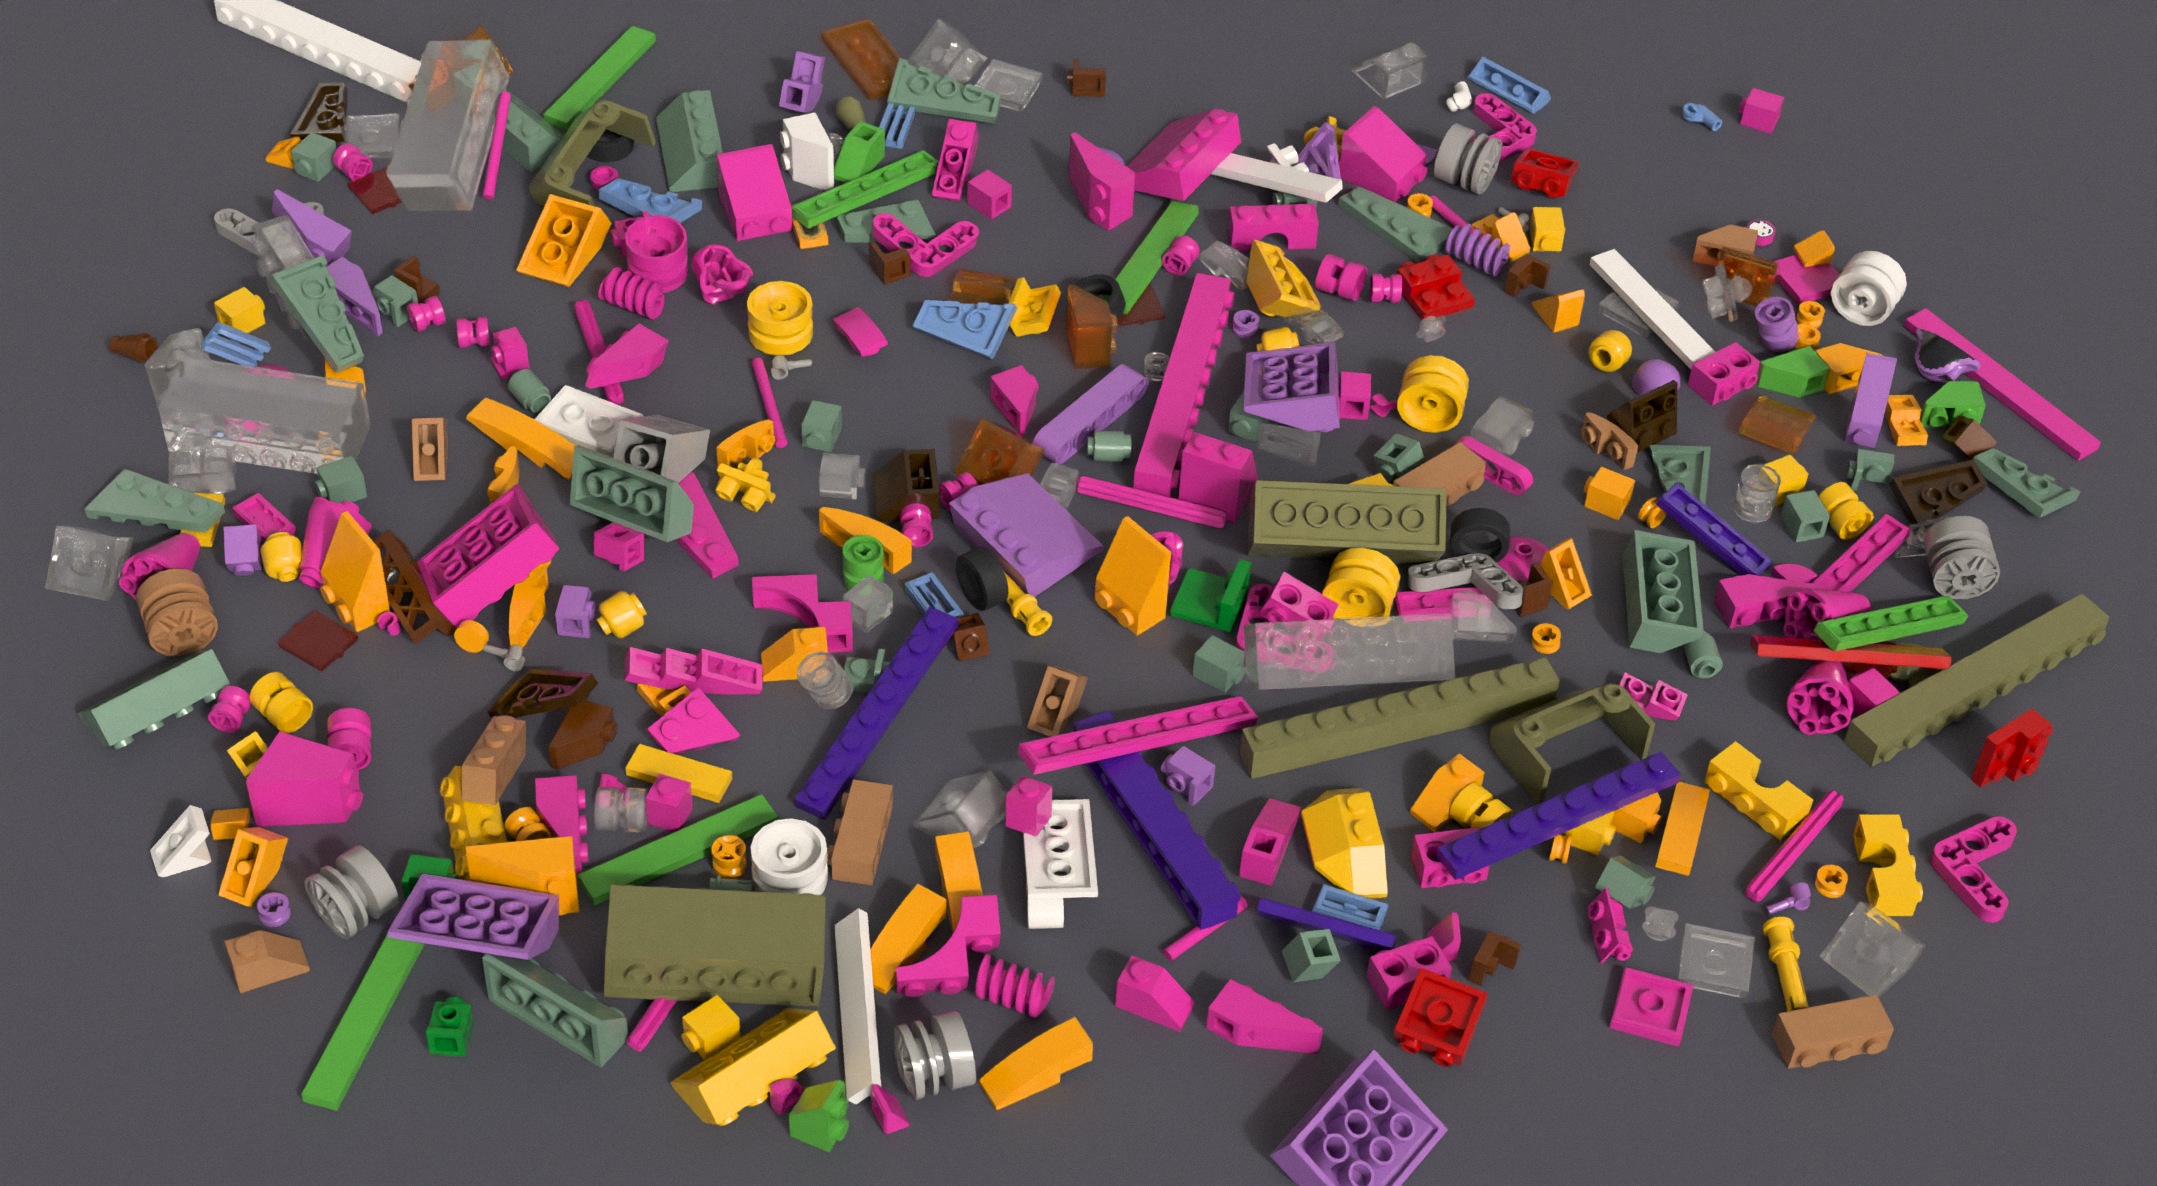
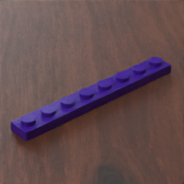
(876, 713)
(1557, 815)

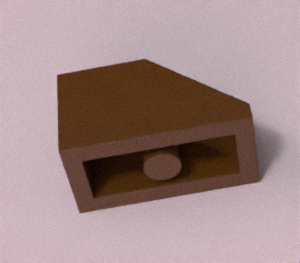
(582, 734)

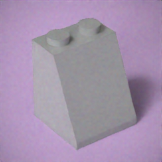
(661, 445)

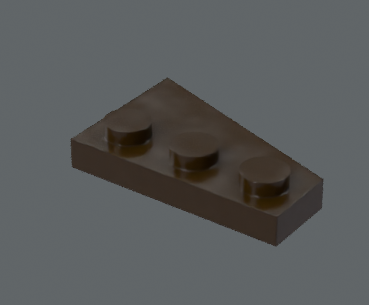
(324, 113)
(1937, 490)
(543, 692)

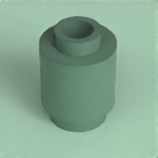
(529, 390)
(1109, 446)
(1703, 657)

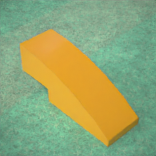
(842, 525)
(957, 872)
(905, 935)
(1037, 1064)

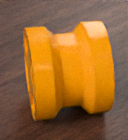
(732, 849)

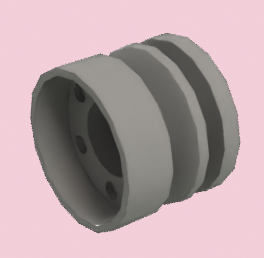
(1467, 158)
(1961, 557)
(351, 892)
(927, 1056)

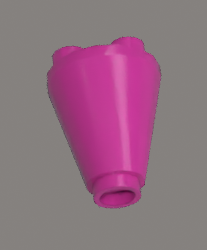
(319, 531)
(175, 552)
(1812, 606)
(1821, 699)

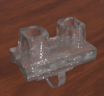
(1729, 291)

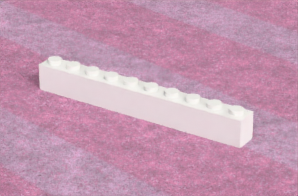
(322, 43)

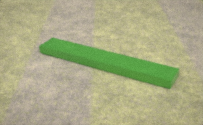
(600, 77)
(865, 189)
(1148, 256)
(1890, 623)
(676, 849)
(361, 1023)

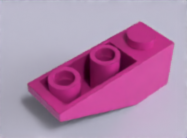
(956, 160)
(630, 358)
(1755, 598)
(559, 810)
(1268, 841)
(1258, 1022)

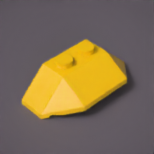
(1278, 283)
(1347, 841)

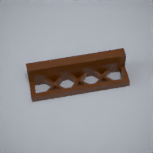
(410, 573)

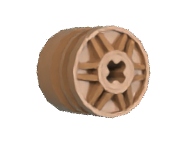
(176, 612)

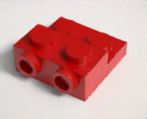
(1544, 172)
(1435, 287)
(2013, 749)
(1440, 1018)

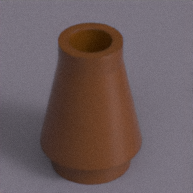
(136, 347)

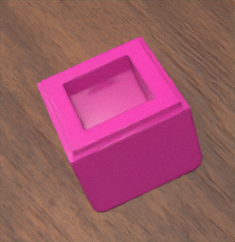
(1448, 936)
(887, 1110)

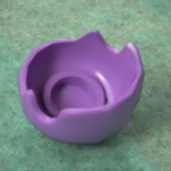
(1653, 375)

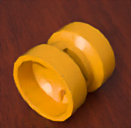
(525, 825)

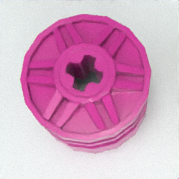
(658, 251)

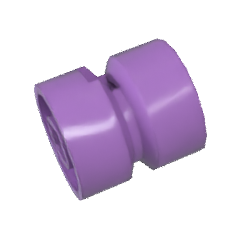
(1777, 324)

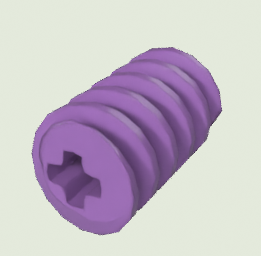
(1477, 250)

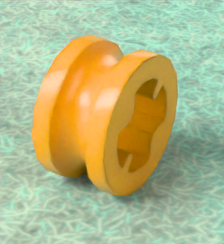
(1420, 203)
(1810, 313)
(1652, 513)
(1547, 630)
(1561, 848)
(1831, 873)

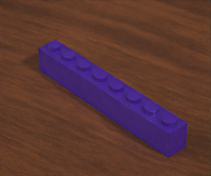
(1165, 833)

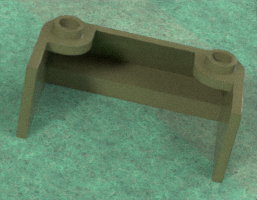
(559, 169)
(1518, 736)

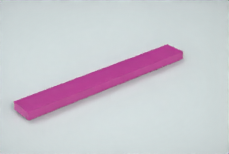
(2013, 391)
(1136, 735)

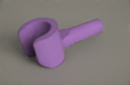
(1799, 899)

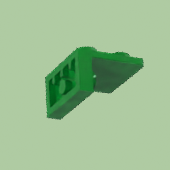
(1212, 598)

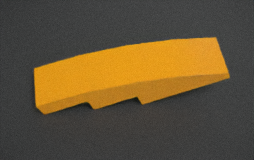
(529, 436)
(528, 605)
(1682, 828)

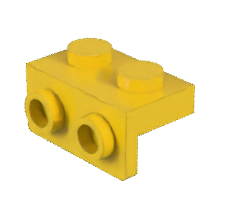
(1034, 307)

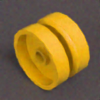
(780, 318)
(1433, 394)
(1362, 584)

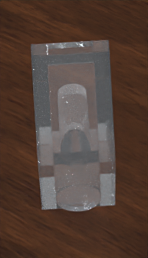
(1479, 619)

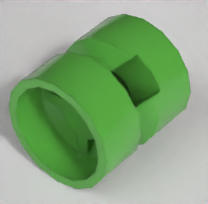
(862, 557)

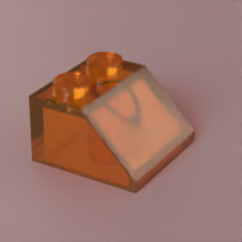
(1759, 271)
(1090, 329)
(998, 454)

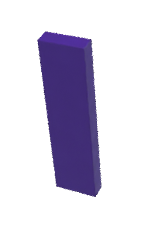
(1713, 531)
(1314, 921)

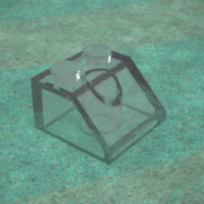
(948, 53)
(1394, 70)
(168, 357)
(87, 561)
(965, 805)
(1872, 950)

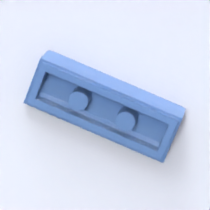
(1509, 85)

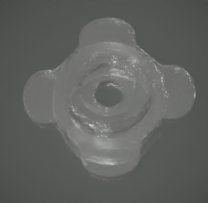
(1431, 328)
(1654, 927)

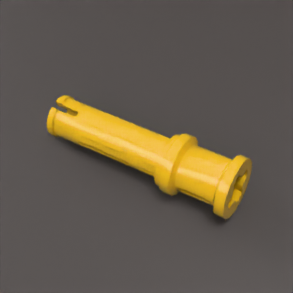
(1025, 608)
(1784, 954)

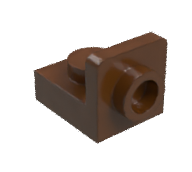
(1086, 81)
(1524, 272)
(971, 637)
(1494, 951)

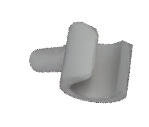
(1523, 218)
(781, 366)
(513, 658)

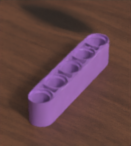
(1091, 413)

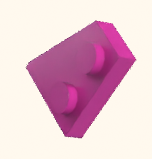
(692, 725)

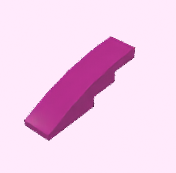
(708, 670)

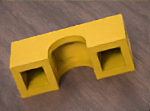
(1774, 809)
(1886, 842)

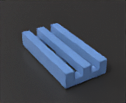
(898, 113)
(233, 349)
(921, 603)
(1349, 910)

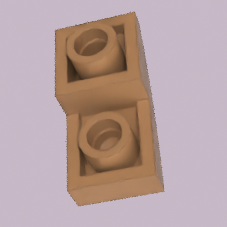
(1606, 436)

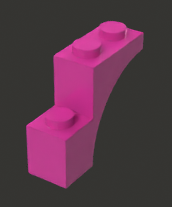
(799, 598)
(948, 967)

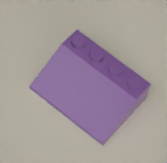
(1295, 386)
(1024, 530)
(478, 917)
(1360, 1131)

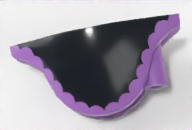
(1940, 359)

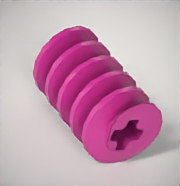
(633, 293)
(1013, 988)

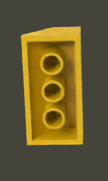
(749, 1066)

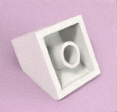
(807, 151)

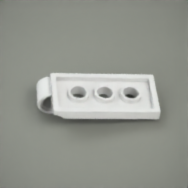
(1043, 887)

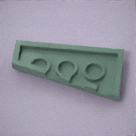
(941, 95)
(1400, 226)
(315, 304)
(154, 502)

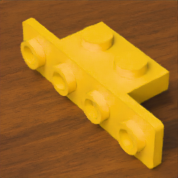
(468, 821)

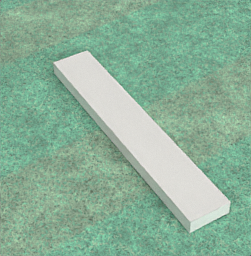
(1279, 177)
(1651, 307)
(857, 1006)

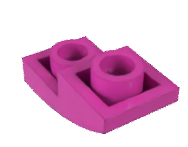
(861, 332)
(1657, 701)

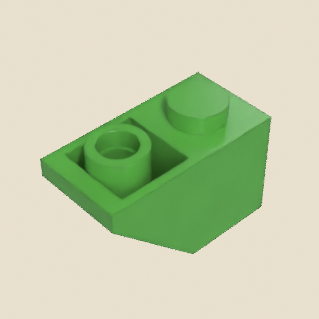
(860, 152)
(1794, 373)
(1951, 401)
(820, 1115)

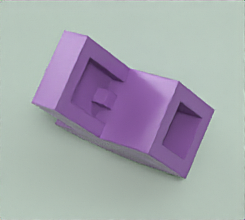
(805, 86)

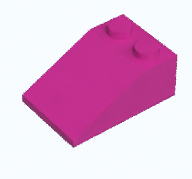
(1100, 183)

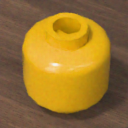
(1278, 339)
(1610, 351)
(282, 556)
(621, 614)

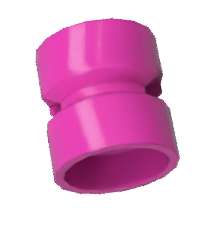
(1351, 277)
(351, 732)

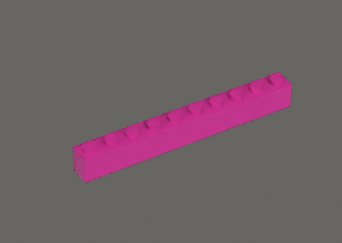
(1183, 385)

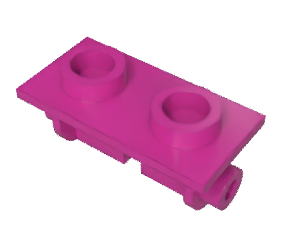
(1606, 921)

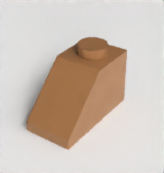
(1731, 236)
(429, 448)
(1057, 700)
(264, 959)

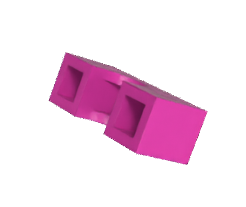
(1296, 222)

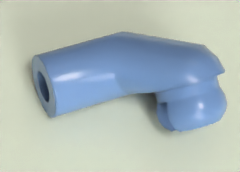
(1701, 114)

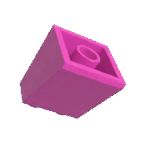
(1381, 157)
(753, 192)
(1217, 475)
(303, 784)

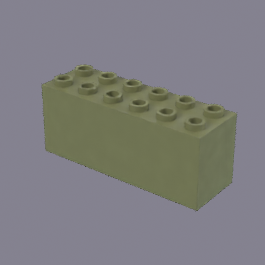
(1331, 518)
(715, 944)

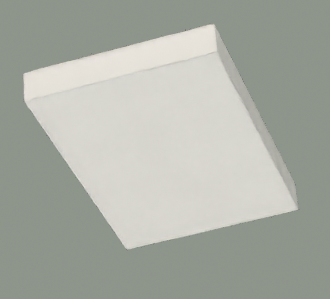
(585, 419)

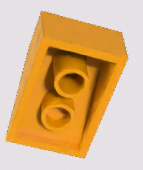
(564, 241)
(354, 576)
(1134, 578)
(529, 865)

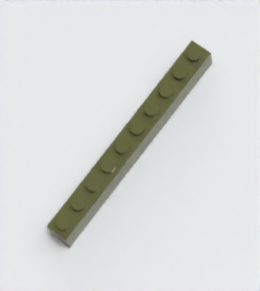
(1976, 680)
(1396, 718)

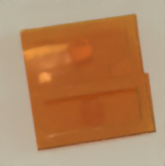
(977, 287)
(1777, 424)

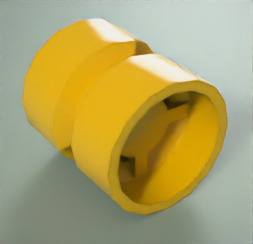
(1847, 514)
(281, 702)
(1476, 807)

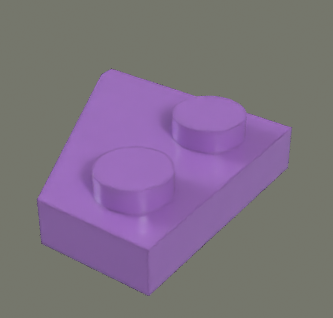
(1321, 153)

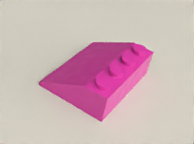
(1185, 154)
(487, 556)

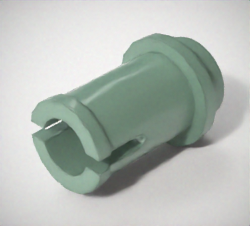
(730, 884)

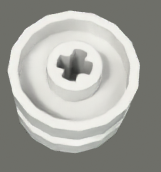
(1868, 288)
(789, 858)

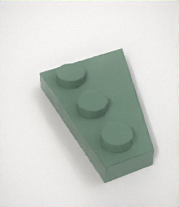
(858, 225)
(1683, 465)
(2032, 491)

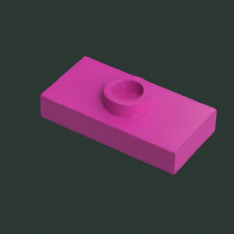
(260, 512)

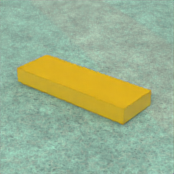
(705, 779)

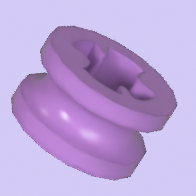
(1240, 320)
(276, 918)

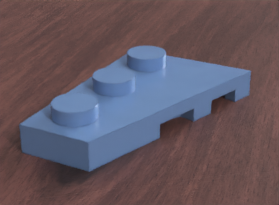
(637, 198)
(968, 326)

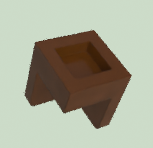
(889, 266)
(410, 274)
(1968, 437)
(1535, 591)

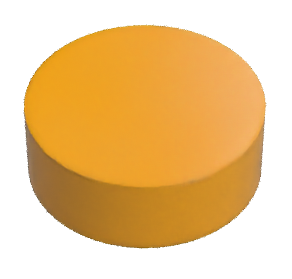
(1808, 336)
(471, 636)

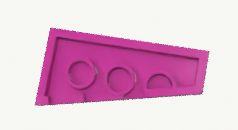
(708, 541)

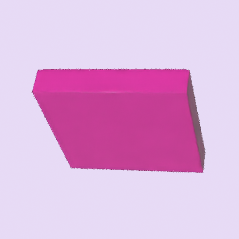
(1806, 282)
(1651, 1006)

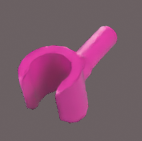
(1383, 405)
(392, 621)

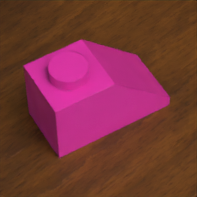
(1015, 396)
(1153, 994)

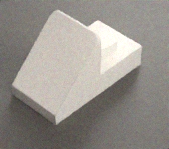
(182, 845)

